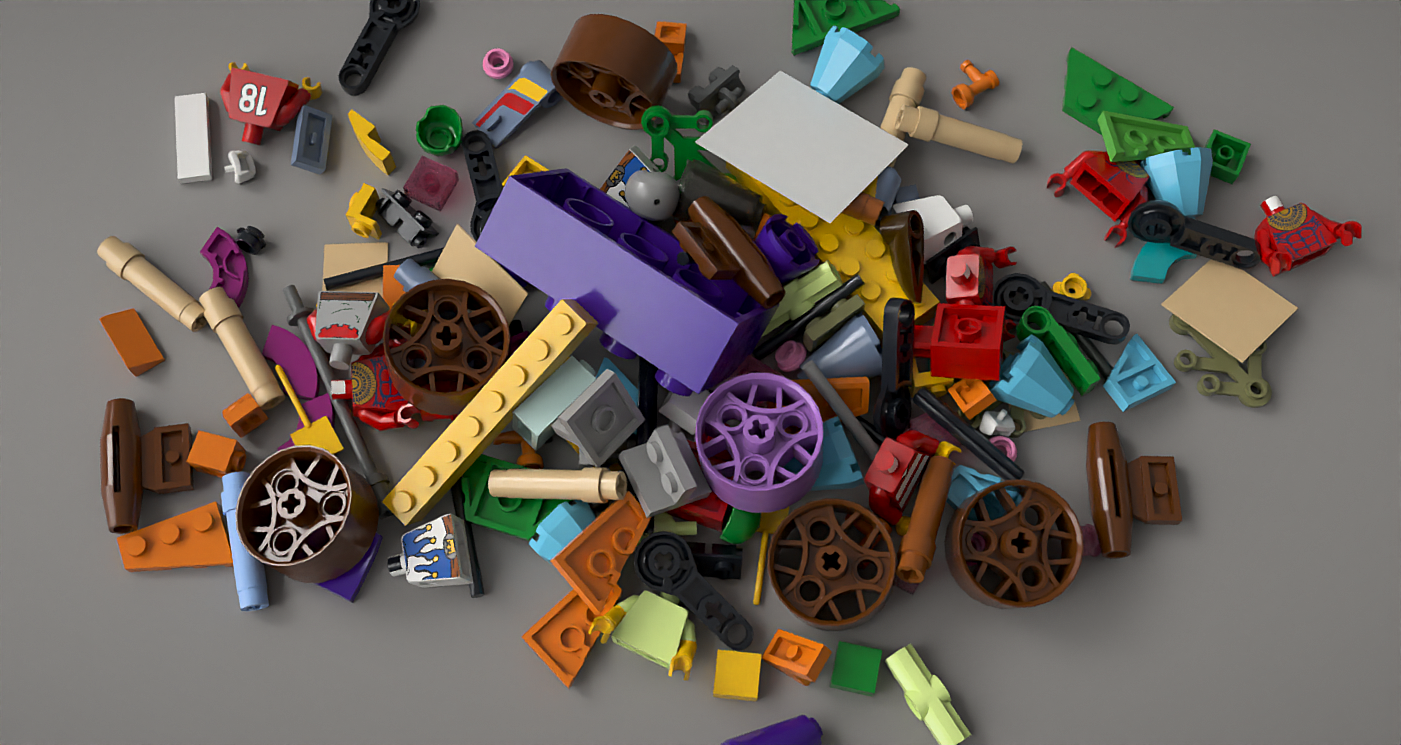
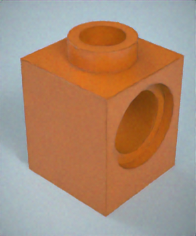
(216, 455)

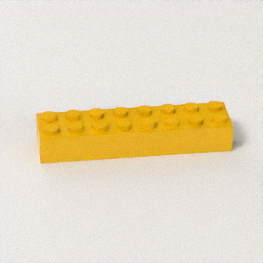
(852, 249)

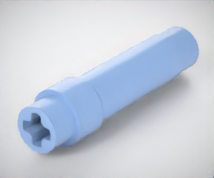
(248, 570)

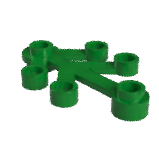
(684, 146)

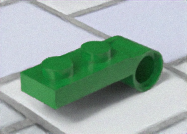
(1061, 346)

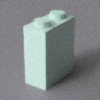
(544, 406)

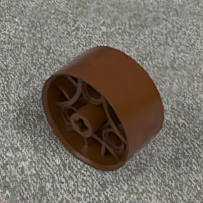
(613, 70)
(444, 344)
(275, 514)
(1028, 543)
(836, 547)

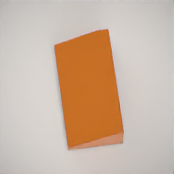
(132, 341)

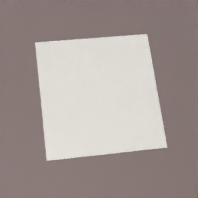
(803, 145)

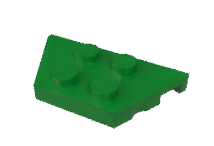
(816, 17)
(1096, 89)
(502, 514)

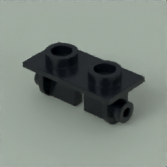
(397, 208)
(937, 265)
(723, 562)

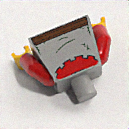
(348, 324)

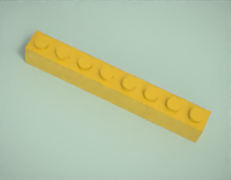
(489, 411)

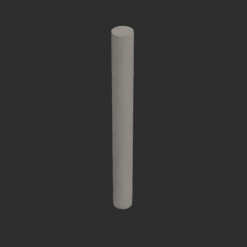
(841, 409)

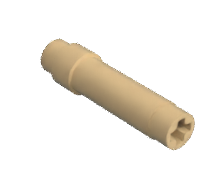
(906, 91)
(930, 125)
(132, 266)
(228, 323)
(588, 485)

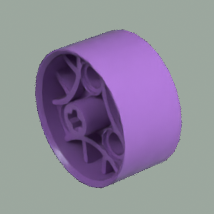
(760, 441)

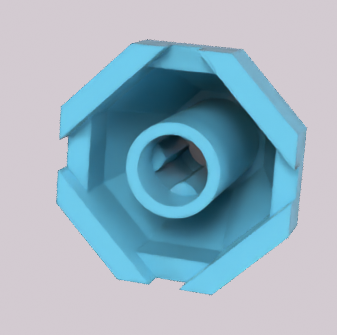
(845, 65)
(1180, 178)
(1033, 381)
(839, 463)
(561, 528)

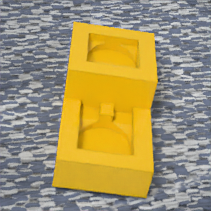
(369, 141)

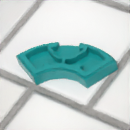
(1155, 260)

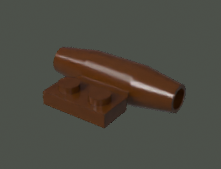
(728, 252)
(139, 463)
(1126, 491)

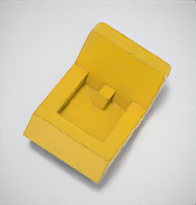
(361, 212)
(936, 385)

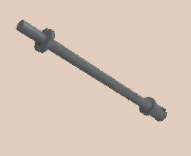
(376, 479)

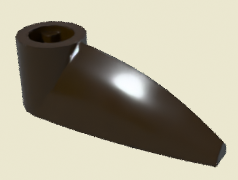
(906, 245)

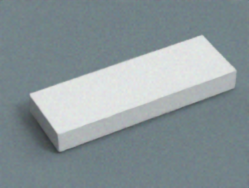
(193, 138)

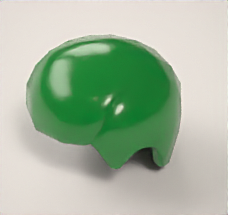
(439, 130)
(740, 526)

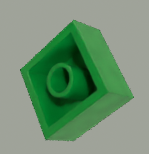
(1227, 155)
(855, 668)

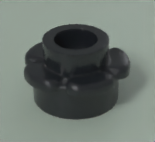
(250, 239)

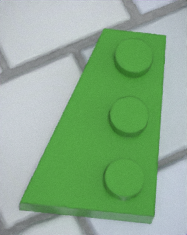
(1138, 138)

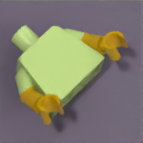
(653, 629)

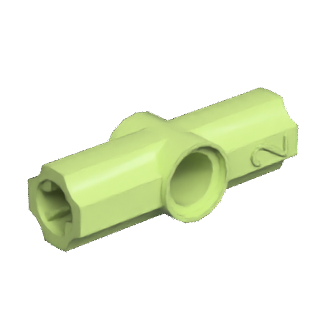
(804, 292)
(927, 697)

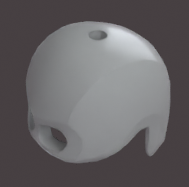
(647, 186)

